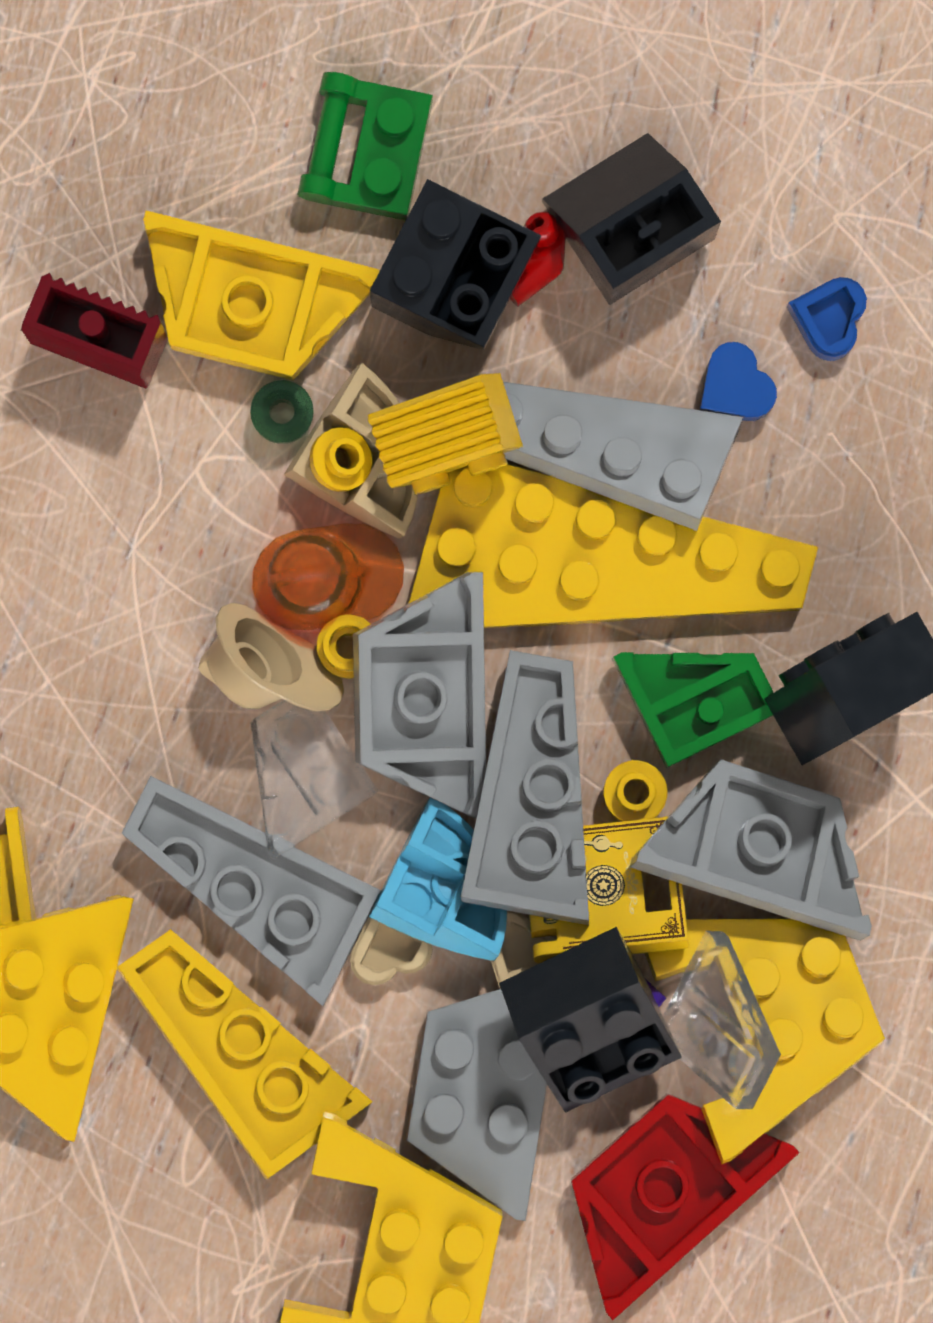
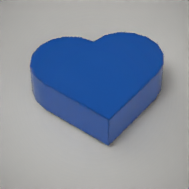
(829, 317)
(736, 385)

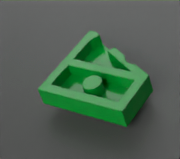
(694, 698)

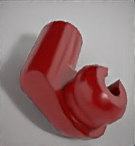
(546, 260)

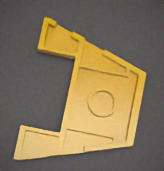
(811, 1004)
(424, 1243)

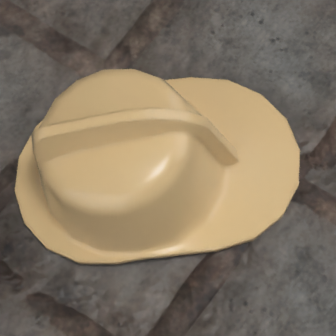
(265, 663)

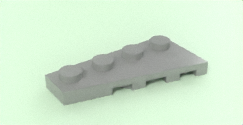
(529, 814)

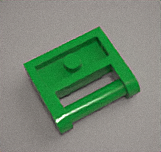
(386, 150)

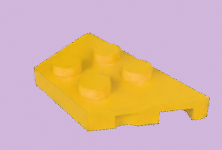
(249, 296)
(54, 1005)

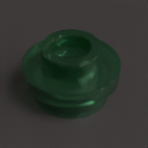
(282, 392)

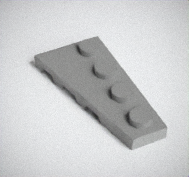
(625, 449)
(286, 907)

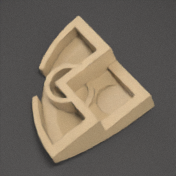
(373, 500)

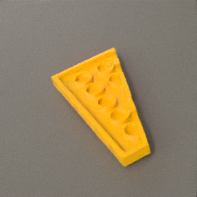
(584, 558)

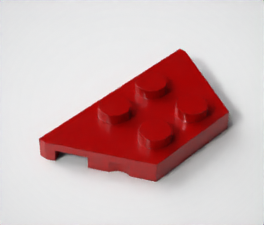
(662, 1194)

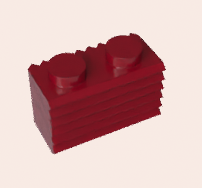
(94, 331)

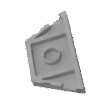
(425, 694)
(761, 847)
(479, 1100)

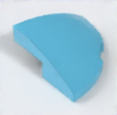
(427, 885)

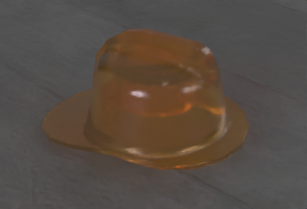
(327, 574)

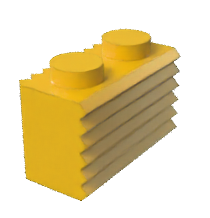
(445, 432)

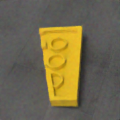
(239, 1054)

